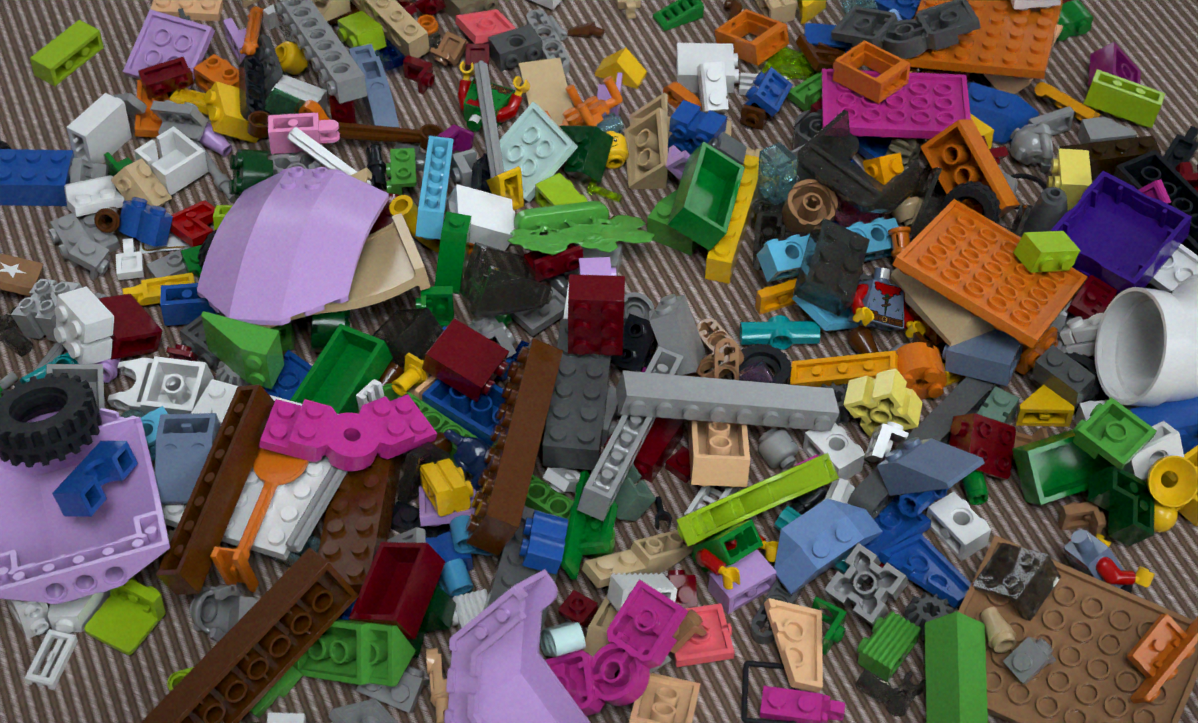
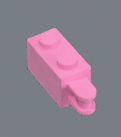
(319, 130)

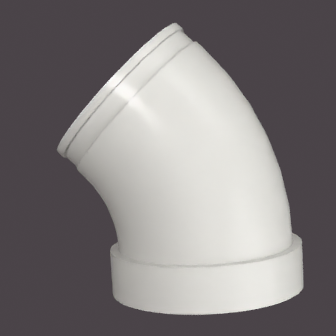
(1150, 345)

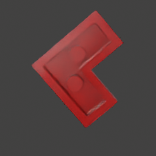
(192, 223)

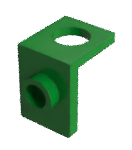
(837, 623)

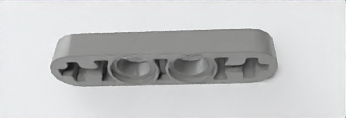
(550, 41)

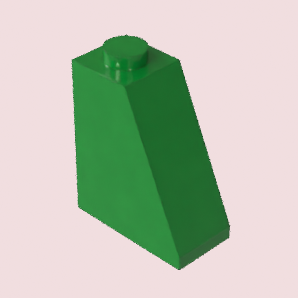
(453, 250)

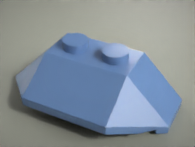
(821, 541)

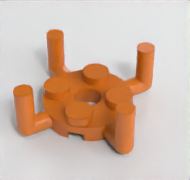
(591, 110)

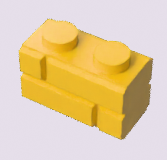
(446, 487)

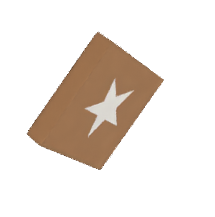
(18, 274)

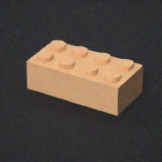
(718, 453)

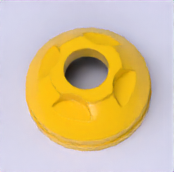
(1184, 487)

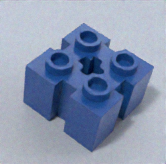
(692, 126)

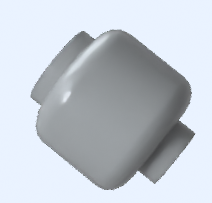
(778, 448)

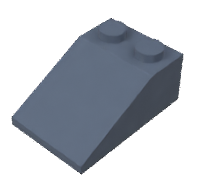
(925, 466)

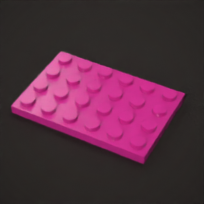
(914, 111)

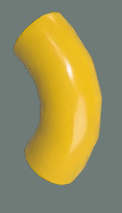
(409, 210)

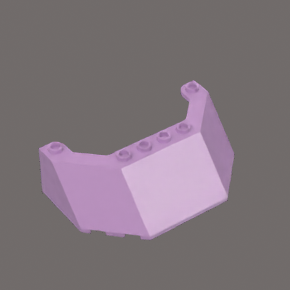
(498, 663)

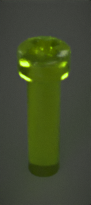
(592, 188)

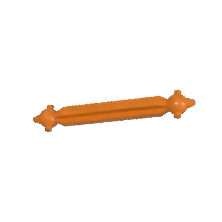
(252, 31)

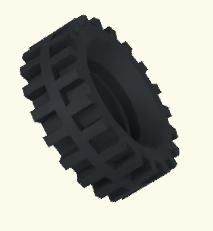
(52, 437)

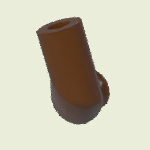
(734, 6)

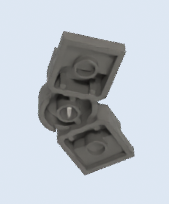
(932, 29)

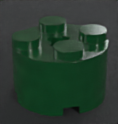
(249, 169)
(324, 326)

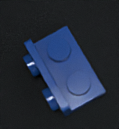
(768, 91)

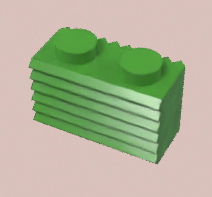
(888, 645)

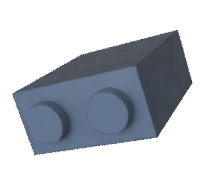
(985, 357)

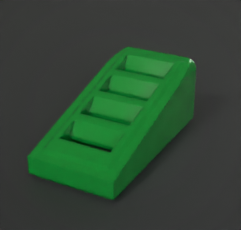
(684, 9)

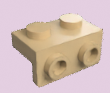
(141, 182)

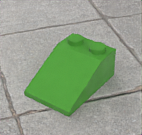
(664, 234)
(245, 348)

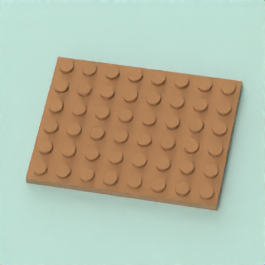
(1091, 635)

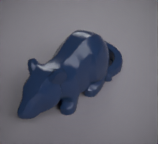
(469, 454)

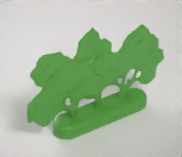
(575, 224)

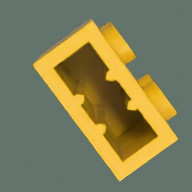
(225, 113)

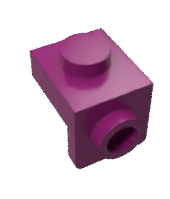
(462, 138)

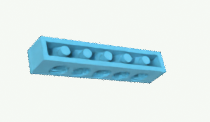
(434, 188)
(784, 257)

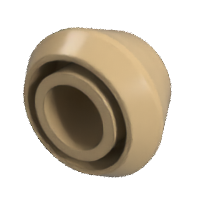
(905, 211)

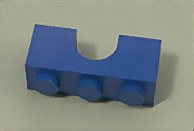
(81, 491)

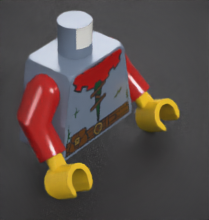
(883, 306)
(1093, 557)

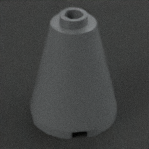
(1046, 211)

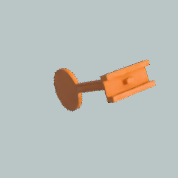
(272, 470)

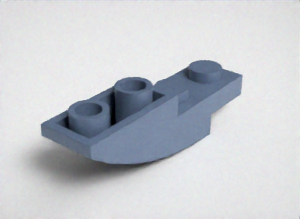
(379, 97)

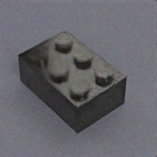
(831, 267)

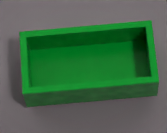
(706, 196)
(344, 369)
(1055, 468)

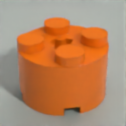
(922, 369)

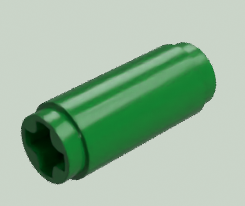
(975, 488)

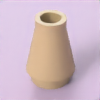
(998, 631)

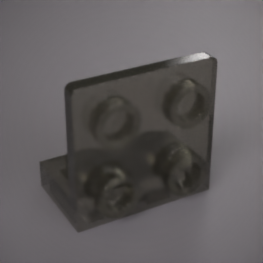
(1020, 576)

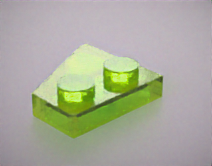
(790, 64)

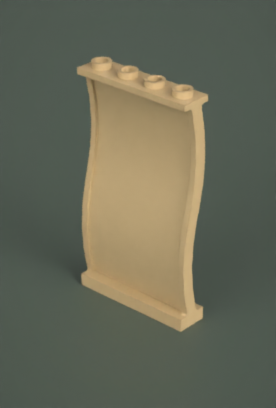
(384, 269)

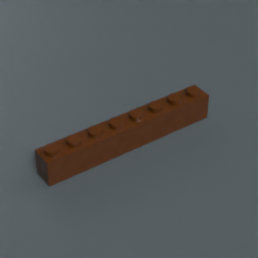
(216, 491)

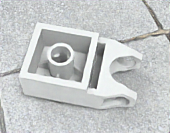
(164, 383)

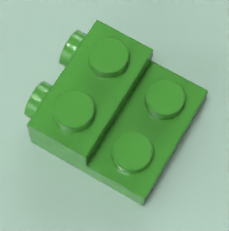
(1113, 433)

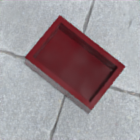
(596, 314)
(399, 586)

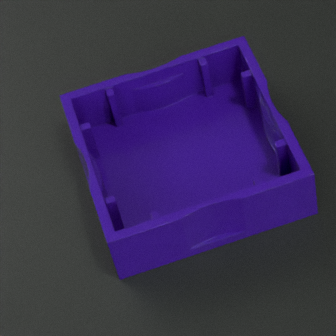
(1122, 233)

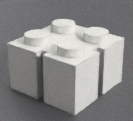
(179, 160)
(81, 322)

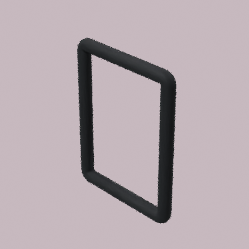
(744, 718)

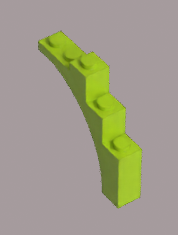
(756, 499)

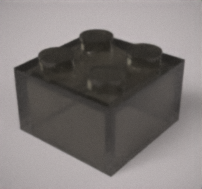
(409, 332)

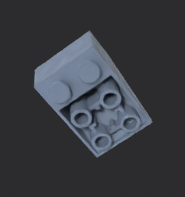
(181, 452)

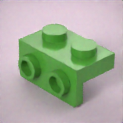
(807, 92)
(401, 170)

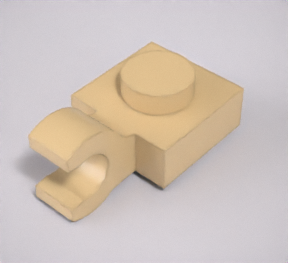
(629, 6)

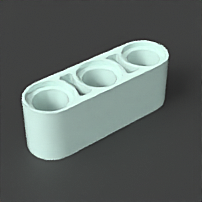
(562, 639)

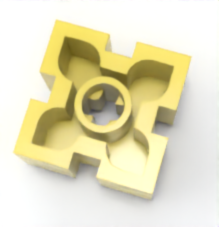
(883, 401)

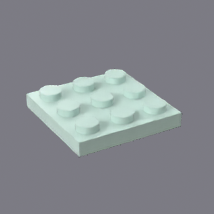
(536, 147)

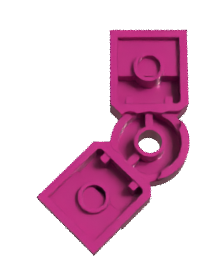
(346, 438)
(638, 641)

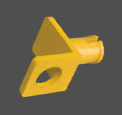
(412, 375)

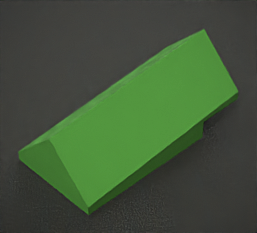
(358, 654)
(955, 670)

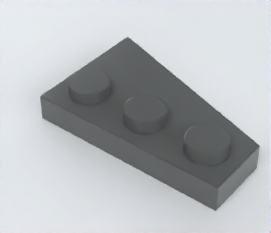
(271, 64)

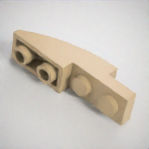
(645, 556)

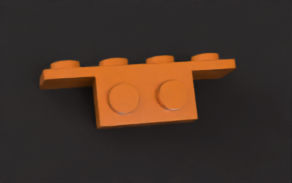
(1160, 654)

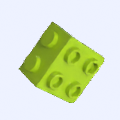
(127, 616)

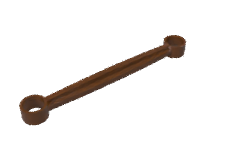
(357, 131)

